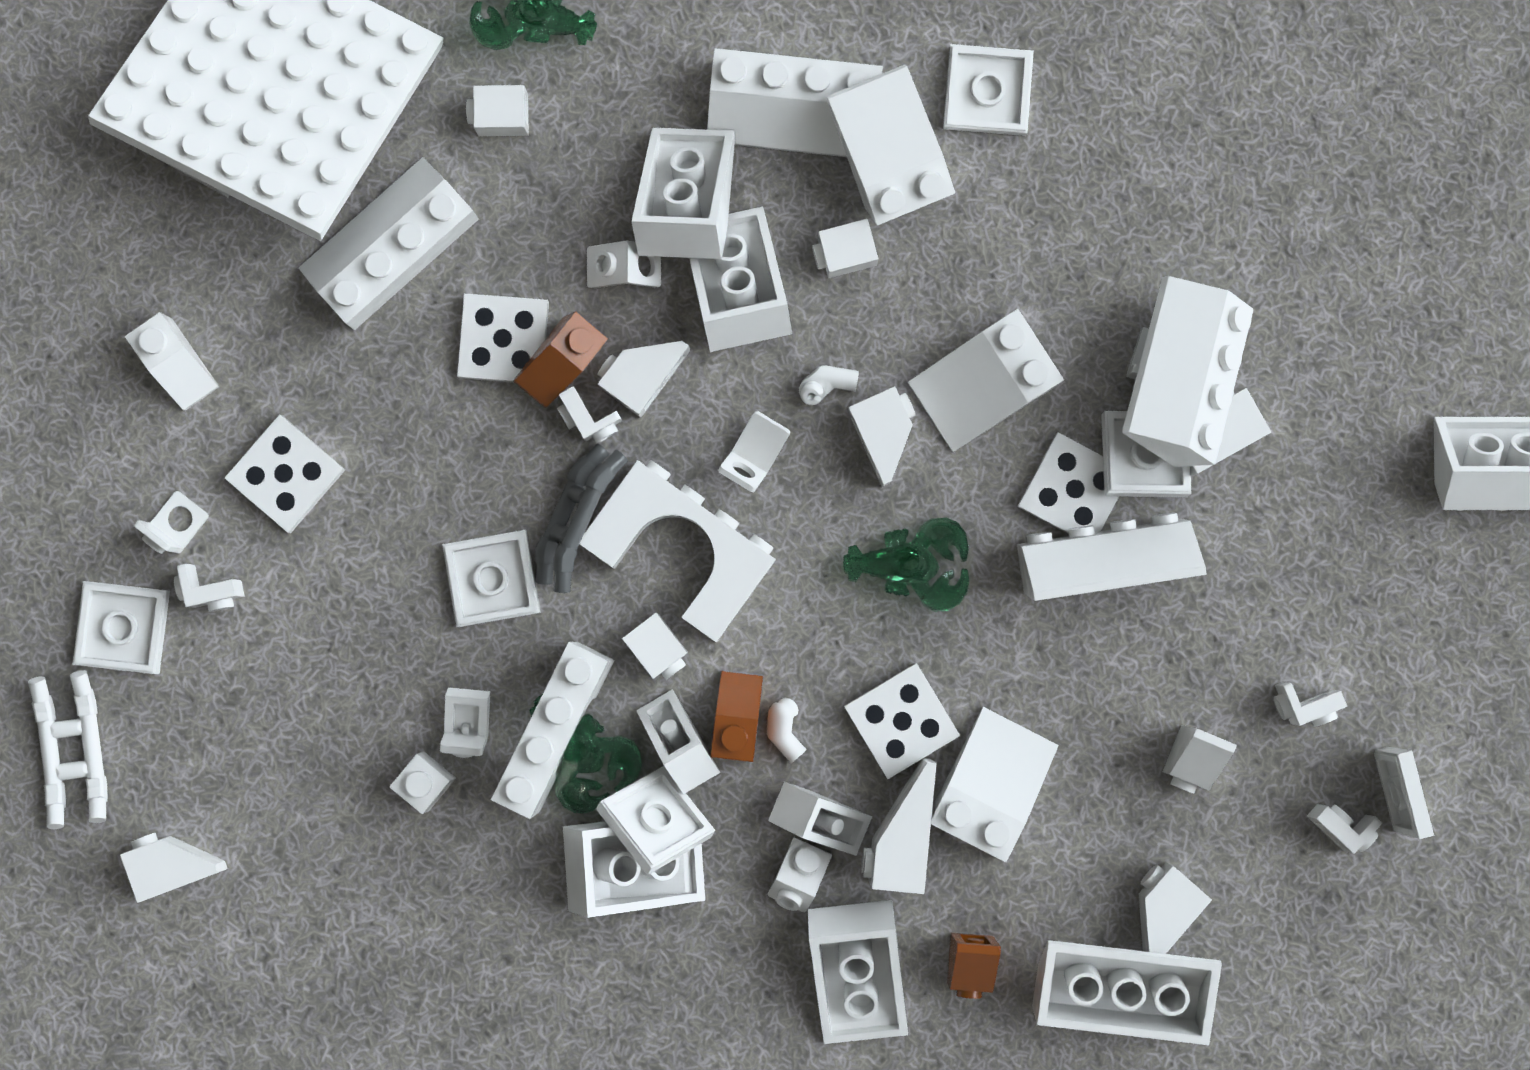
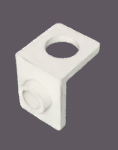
(618, 265)
(755, 451)
(162, 536)

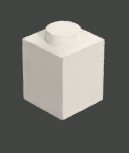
(499, 110)
(845, 249)
(656, 647)
(422, 782)

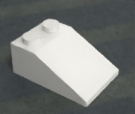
(890, 145)
(684, 193)
(743, 291)
(985, 380)
(993, 784)
(902, 840)
(608, 880)
(857, 971)

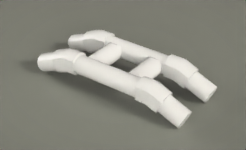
(50, 731)

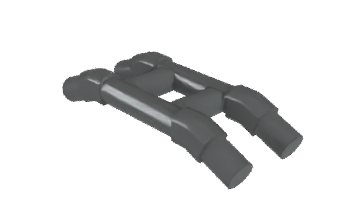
(556, 557)

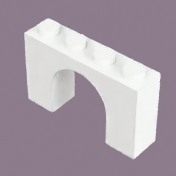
(649, 497)
(547, 735)

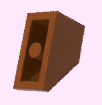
(560, 359)
(737, 716)
(972, 964)

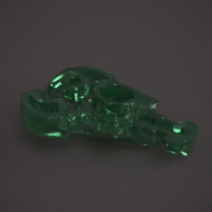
(530, 17)
(915, 565)
(587, 755)

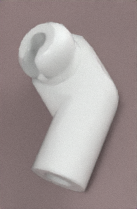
(824, 380)
(780, 727)

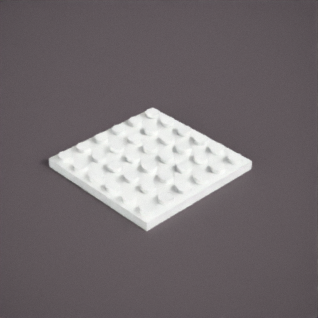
(269, 97)

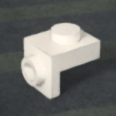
(575, 414)
(215, 595)
(1317, 709)
(465, 722)
(799, 876)

